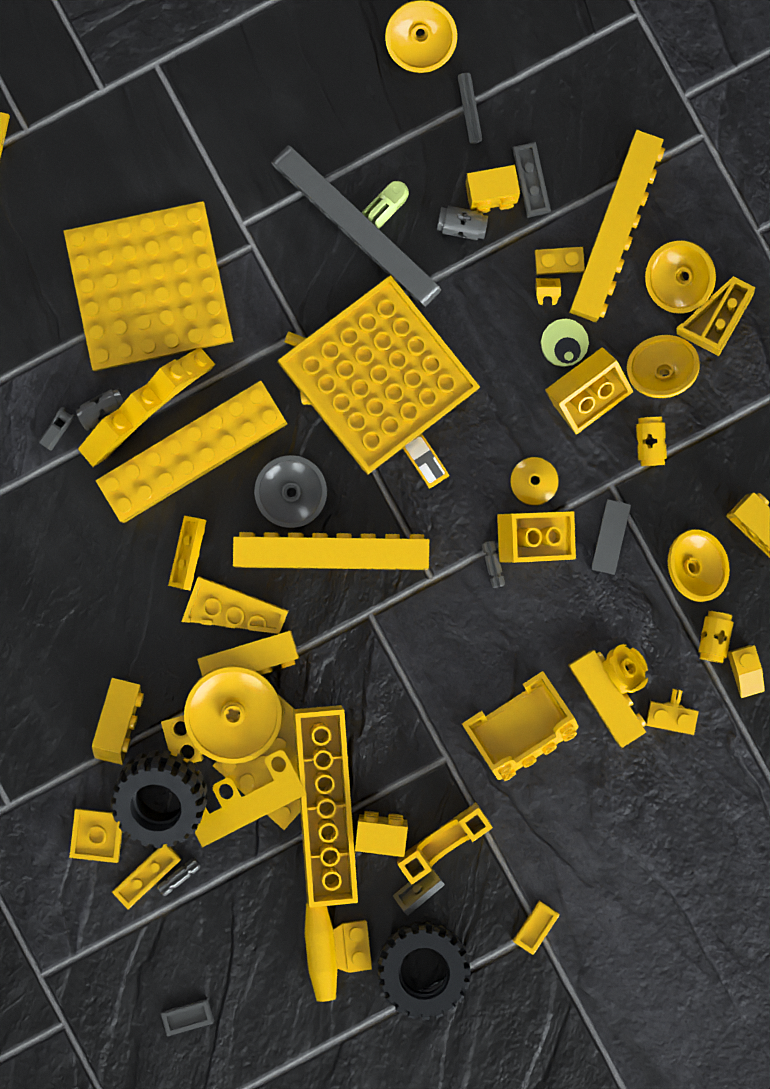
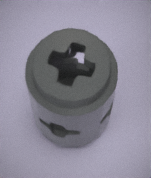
(450, 222)
(91, 412)

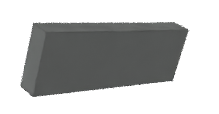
(531, 179)
(610, 537)

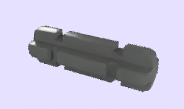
(493, 564)
(179, 876)

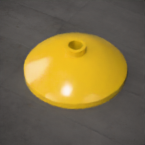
(425, 51)
(666, 279)
(663, 356)
(706, 562)

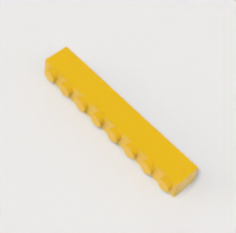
(616, 226)

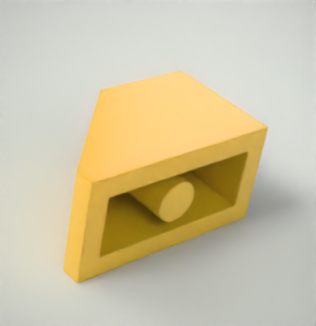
(747, 670)

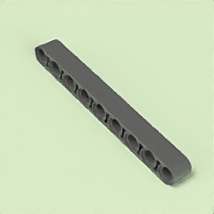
(356, 226)

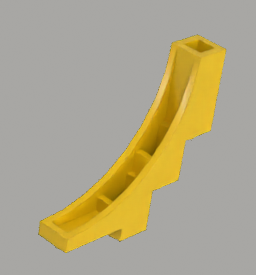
(143, 403)

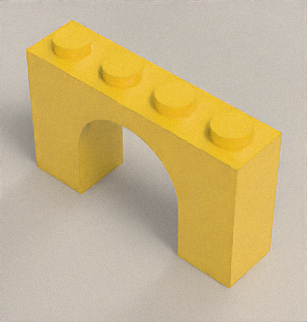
(421, 857)

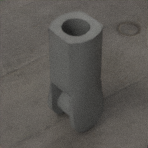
(53, 432)

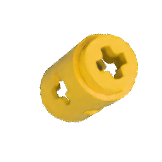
(646, 427)
(710, 647)

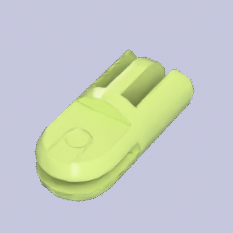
(386, 203)

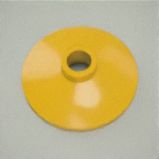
(522, 485)

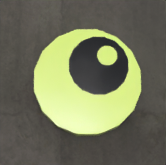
(564, 342)

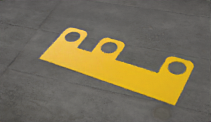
(243, 810)

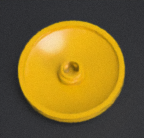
(232, 714)

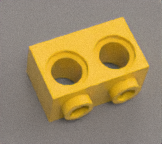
(176, 741)

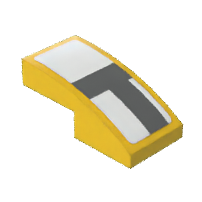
(425, 461)

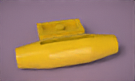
(333, 949)

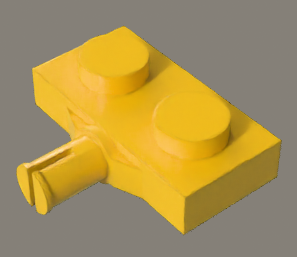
(672, 715)

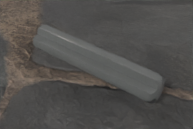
(470, 108)

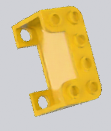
(522, 728)

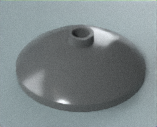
(283, 475)

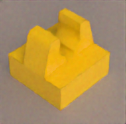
(548, 287)

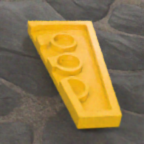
(227, 607)

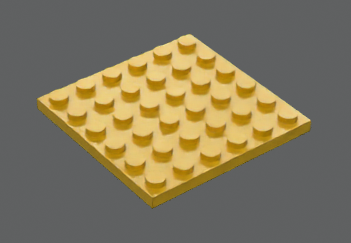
(148, 286)
(378, 374)

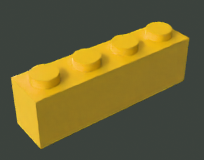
(255, 655)
(609, 703)

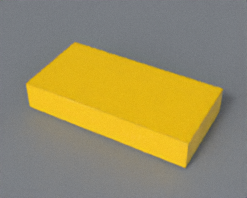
(536, 927)

